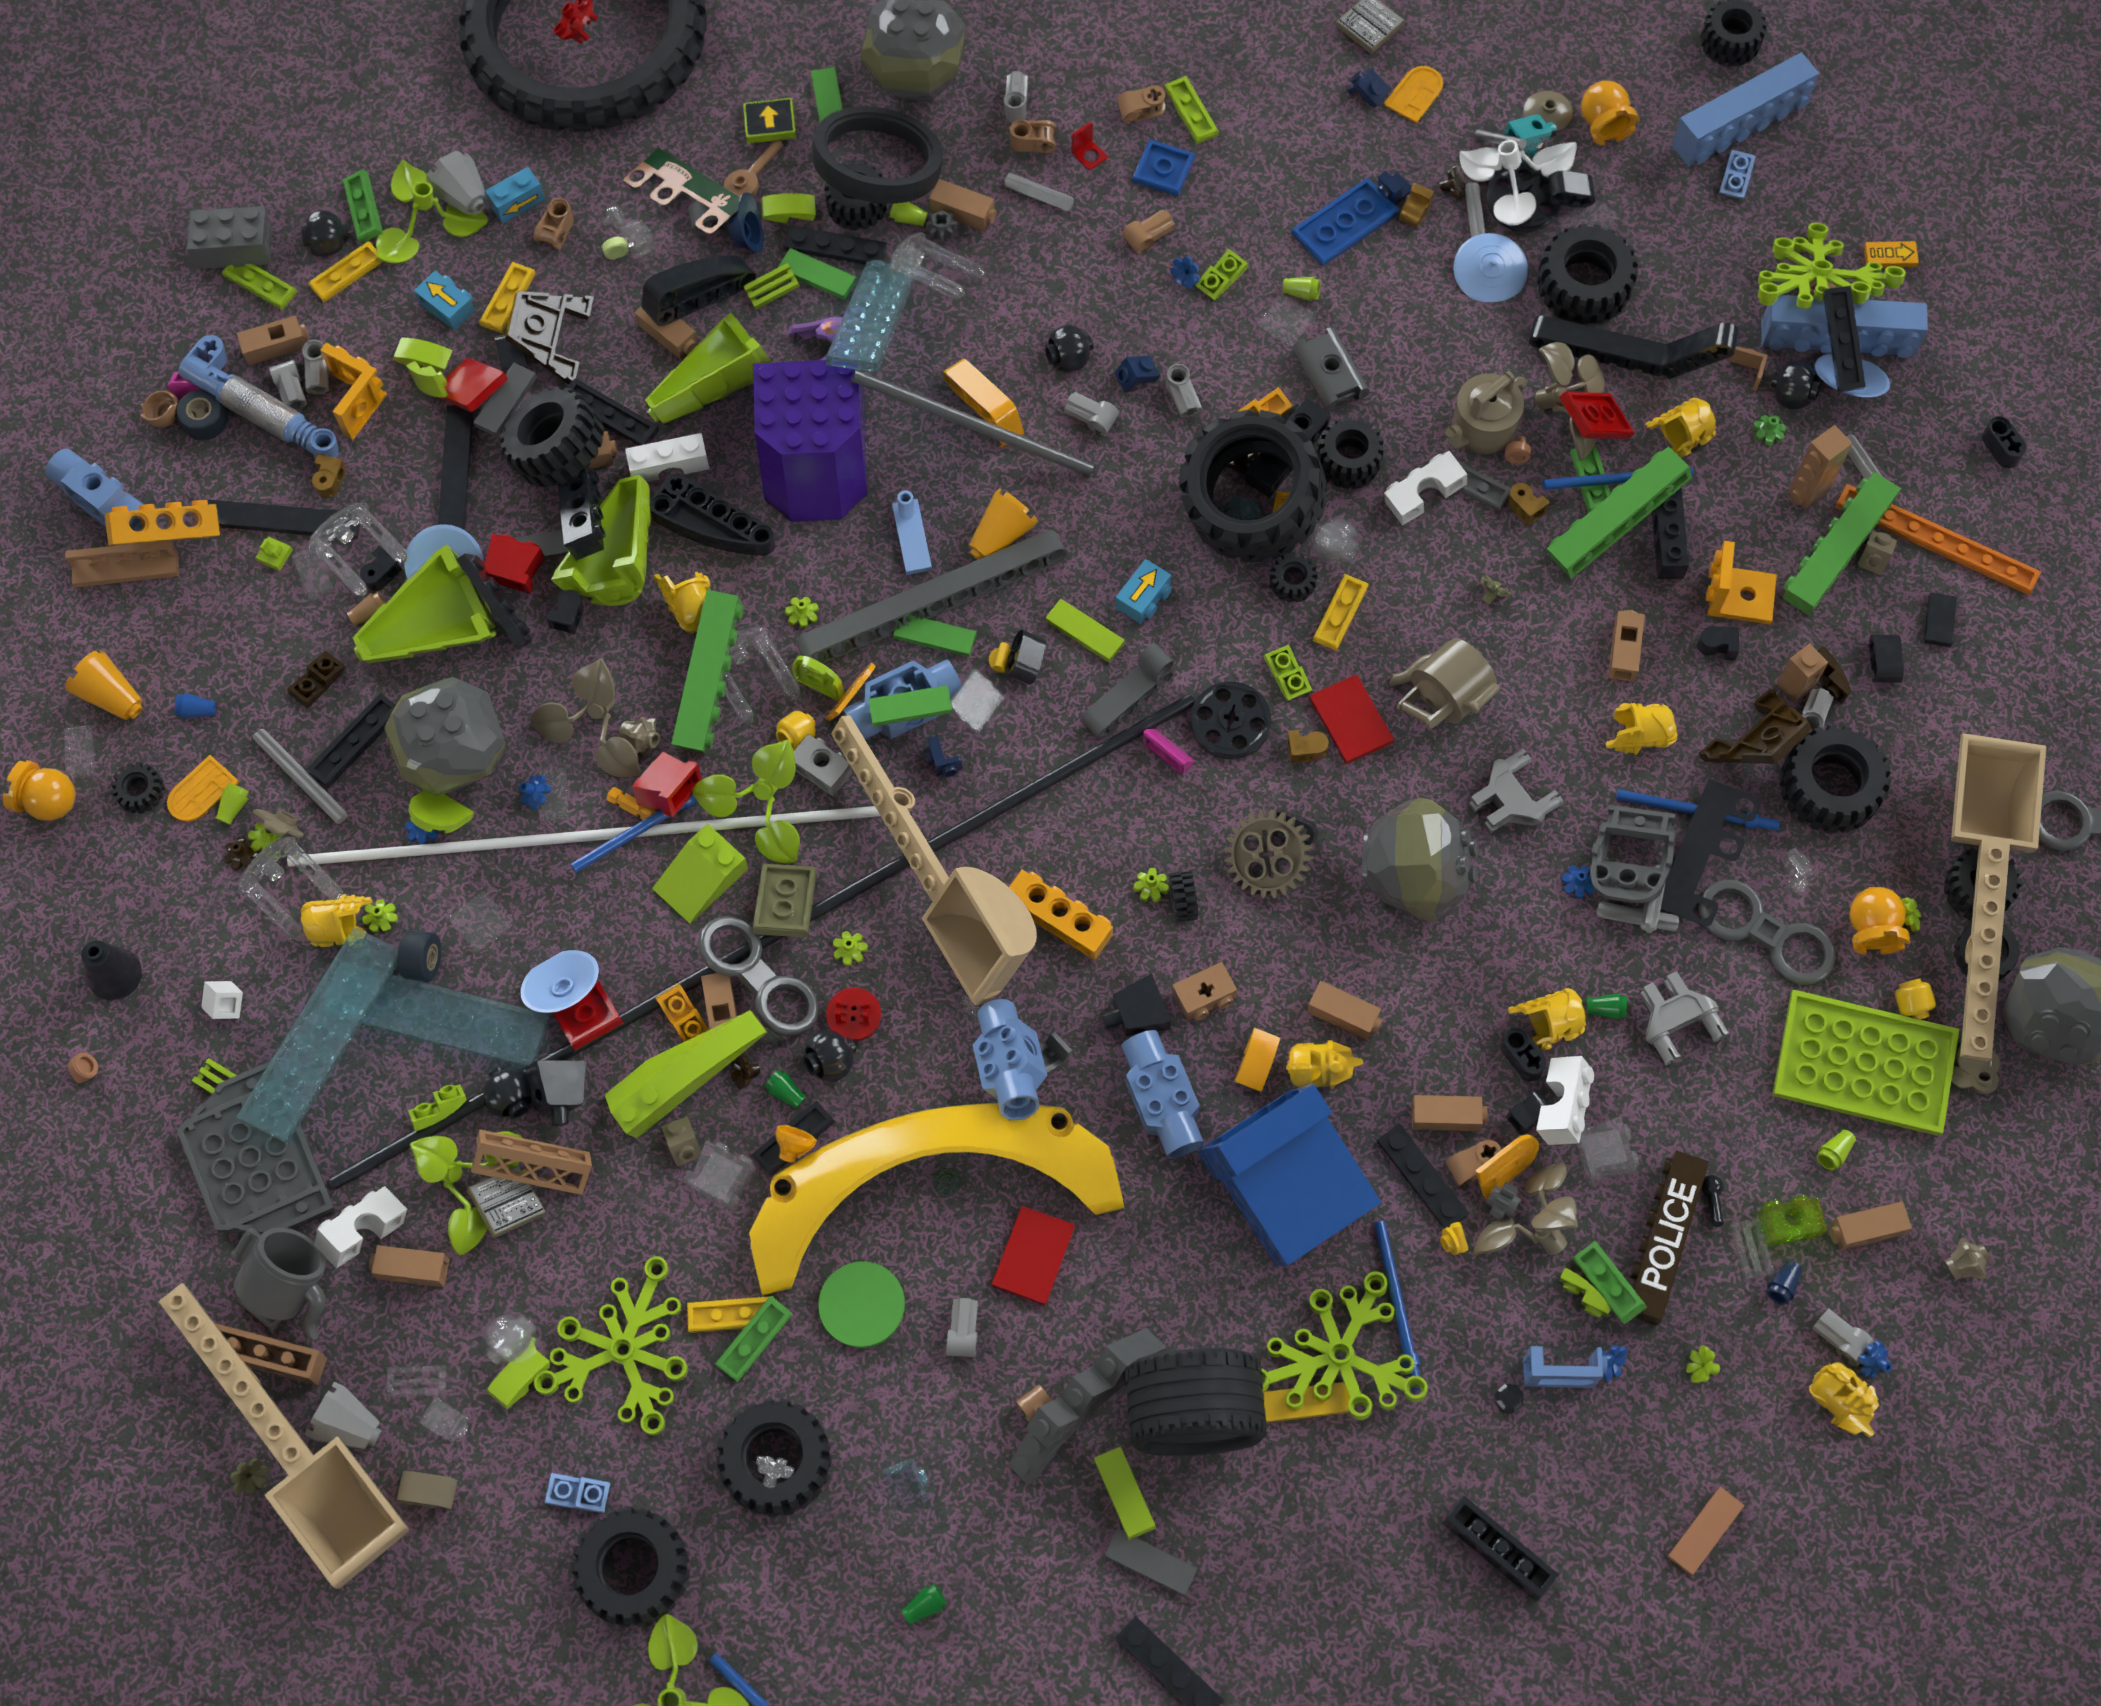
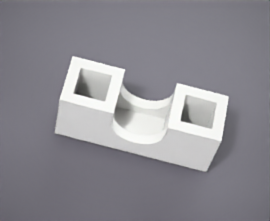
(682, 452)
(1441, 473)
(1565, 1120)
(377, 1212)

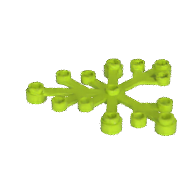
(1821, 271)
(637, 1316)
(1307, 1365)

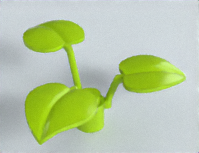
(410, 184)
(776, 770)
(436, 1163)
(674, 1645)

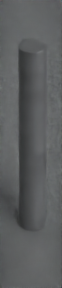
(1498, 138)

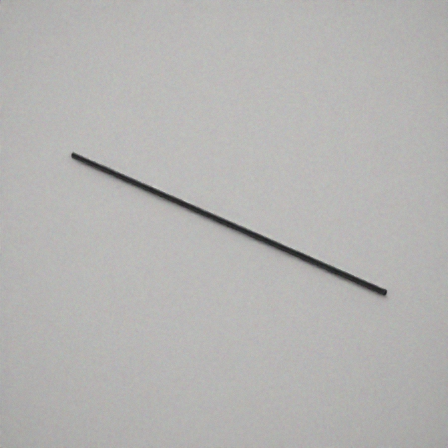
(818, 909)

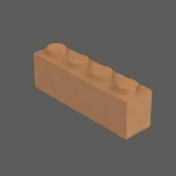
(1819, 467)
(276, 1355)

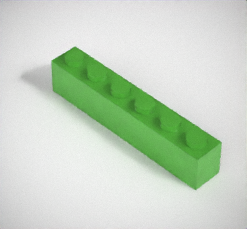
(1619, 512)
(1841, 543)
(707, 671)

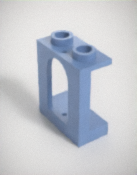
(1562, 1376)

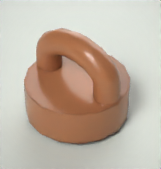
(1518, 451)
(82, 1067)

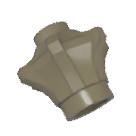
(640, 734)
(1968, 1260)

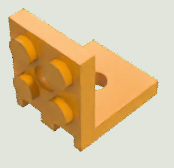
(364, 394)
(1728, 583)

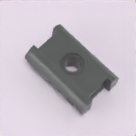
(1326, 353)

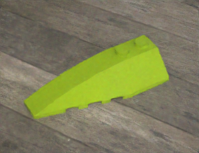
(678, 1072)

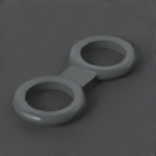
(2089, 818)
(1769, 933)
(758, 976)

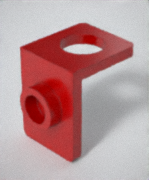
(1082, 142)

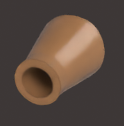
(366, 608)

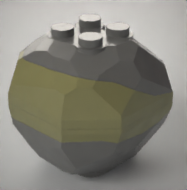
(913, 47)
(445, 736)
(1419, 859)
(2057, 1006)

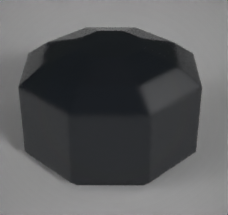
(1509, 1398)

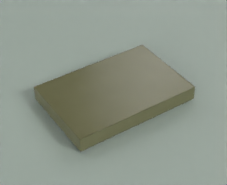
(785, 900)

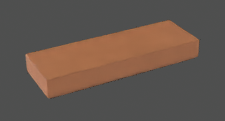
(1705, 1531)

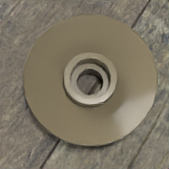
(1560, 113)

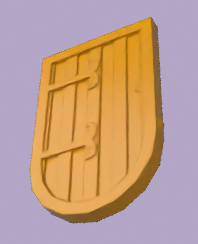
(1415, 93)
(848, 695)
(199, 790)
(1507, 1163)

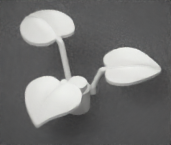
(1482, 163)

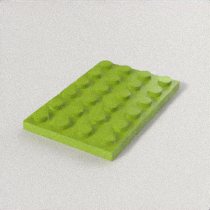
(1866, 1062)

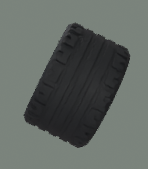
(1195, 1402)

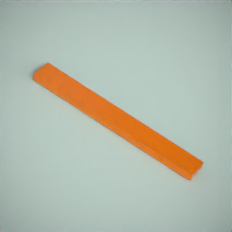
(1953, 546)

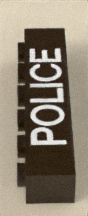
(1667, 1233)

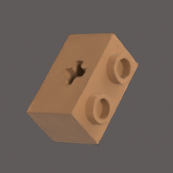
(1213, 980)

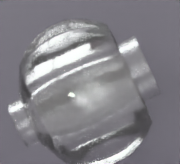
(1335, 540)
(511, 1339)

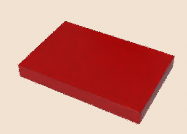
(472, 384)
(1597, 415)
(1351, 719)
(1033, 1255)

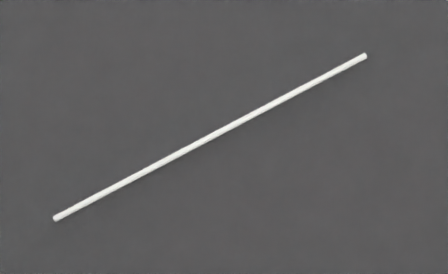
(582, 836)

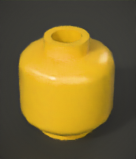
(795, 728)
(1915, 999)

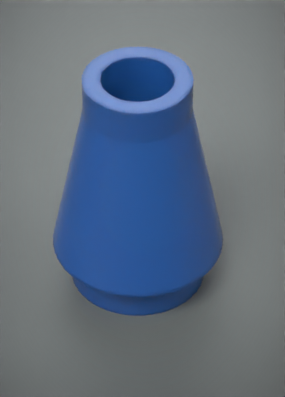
(193, 706)

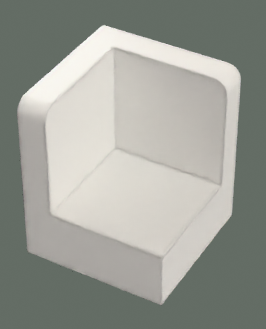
(222, 999)

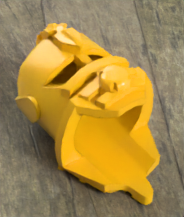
(1686, 425)
(685, 599)
(1644, 727)
(331, 919)
(1554, 1017)
(1321, 1064)
(1846, 1398)

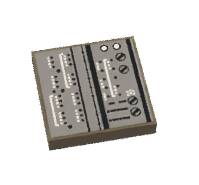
(1370, 24)
(505, 1203)

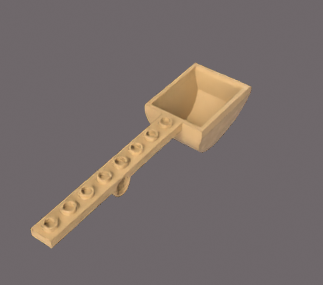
(1999, 812)
(972, 913)
(327, 1495)

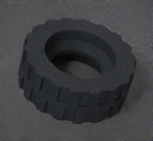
(2009, 951)

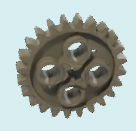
(1293, 850)

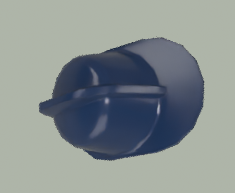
(746, 226)

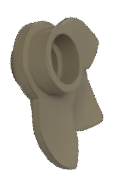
(279, 823)
(1970, 1070)

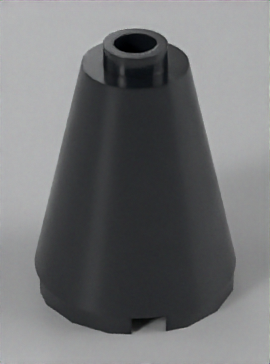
(110, 970)

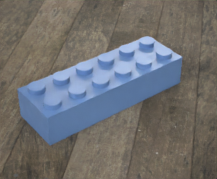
(1745, 110)
(1881, 326)

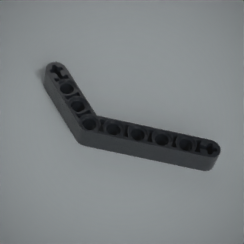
(1638, 353)

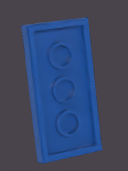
(1344, 222)

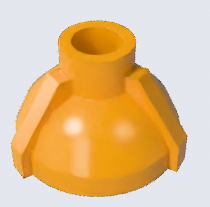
(793, 1142)

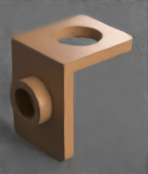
(1750, 358)

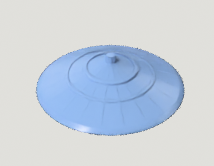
(1490, 268)
(1875, 378)
(436, 537)
(559, 981)

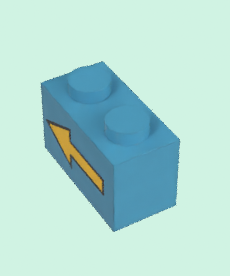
(515, 195)
(445, 300)
(1143, 592)

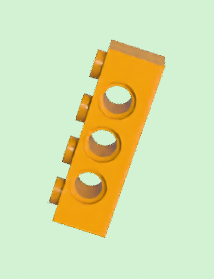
(120, 533)
(1087, 942)

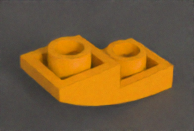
(681, 1013)
(1257, 1059)

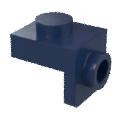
(1369, 86)
(1393, 187)
(1136, 370)
(945, 767)

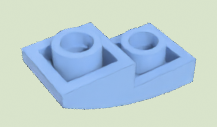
(1737, 174)
(577, 1493)

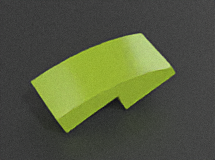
(793, 205)
(1222, 275)
(423, 353)
(428, 380)
(1287, 673)
(446, 1102)
(1592, 1300)
(514, 1379)

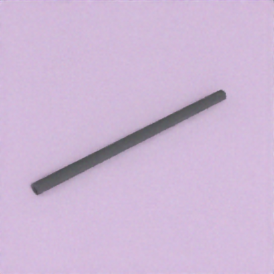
(972, 422)

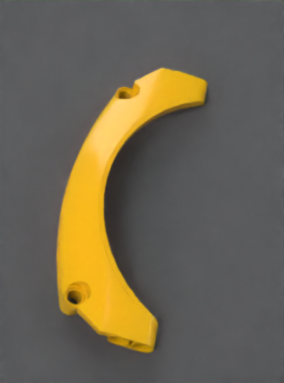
(840, 1167)

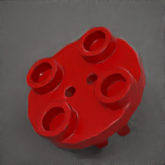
(573, 20)
(867, 1013)

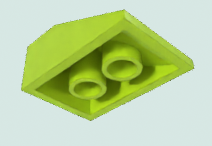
(700, 874)

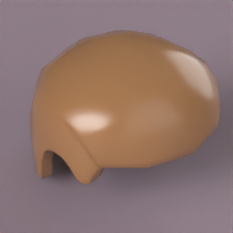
(163, 403)

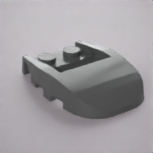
(1631, 881)

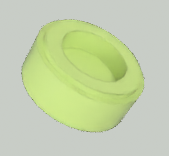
(615, 248)

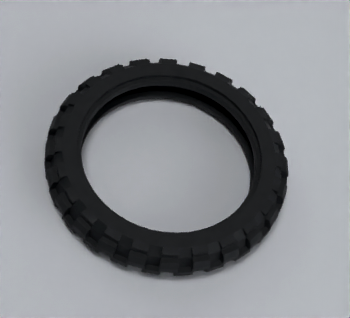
(582, 106)

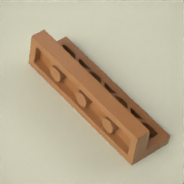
(122, 564)
(534, 1153)

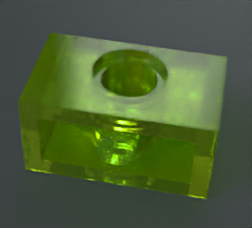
(1805, 1210)

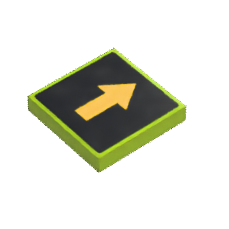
(769, 120)

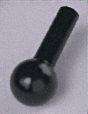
(1713, 1187)

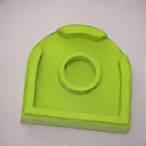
(817, 676)
(438, 812)

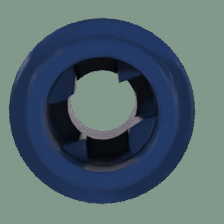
(1784, 1283)

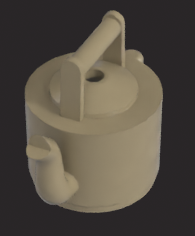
(1487, 413)
(1449, 682)

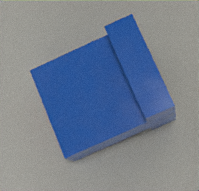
(1290, 1174)

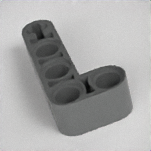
(1127, 695)

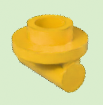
(999, 657)
(1453, 1239)

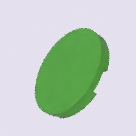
(861, 1304)

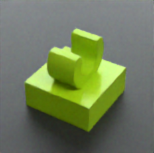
(273, 553)

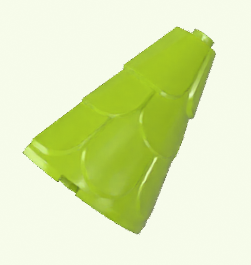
(708, 373)
(619, 570)
(427, 614)

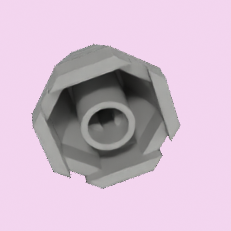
(458, 183)
(344, 1417)

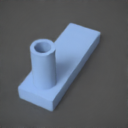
(911, 534)

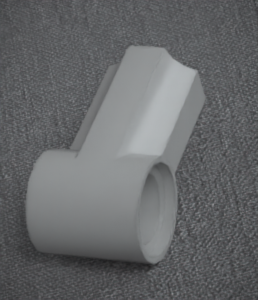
(1016, 96)
(315, 368)
(288, 382)
(1182, 392)
(1096, 415)
(1817, 707)
(963, 1334)
(1847, 1339)

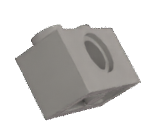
(829, 777)

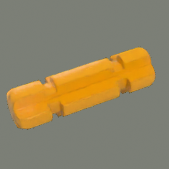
(629, 803)

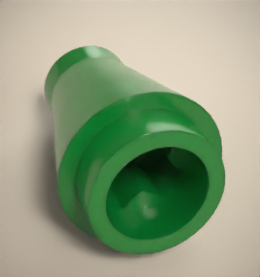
(1609, 1006)
(783, 1088)
(926, 1603)

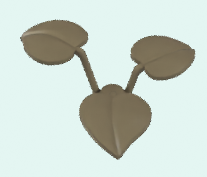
(1560, 365)
(593, 684)
(1547, 1224)

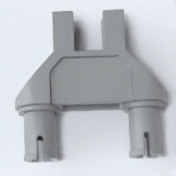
(1510, 798)
(1676, 1013)

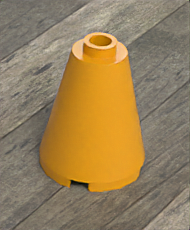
(1001, 525)
(104, 686)

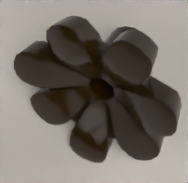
(1454, 182)
(240, 853)
(743, 1071)

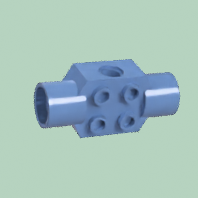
(90, 487)
(901, 680)
(1009, 1059)
(1162, 1094)

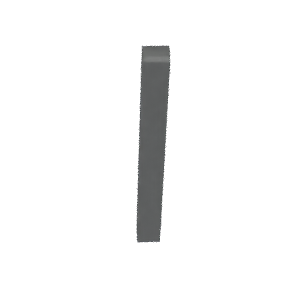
(933, 597)

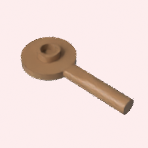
(746, 180)

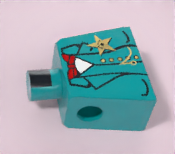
(1534, 131)

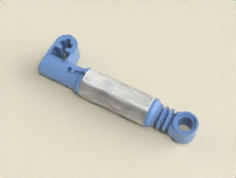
(251, 401)

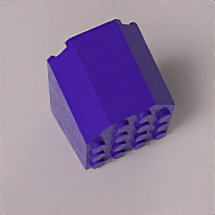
(810, 438)

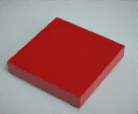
(588, 1018)

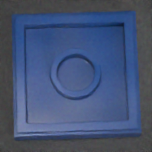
(1163, 167)

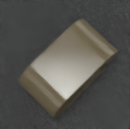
(426, 1490)

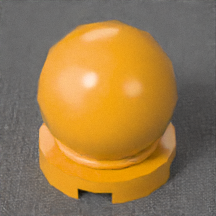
(1608, 112)
(41, 792)
(1878, 919)

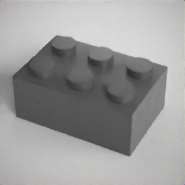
(229, 237)

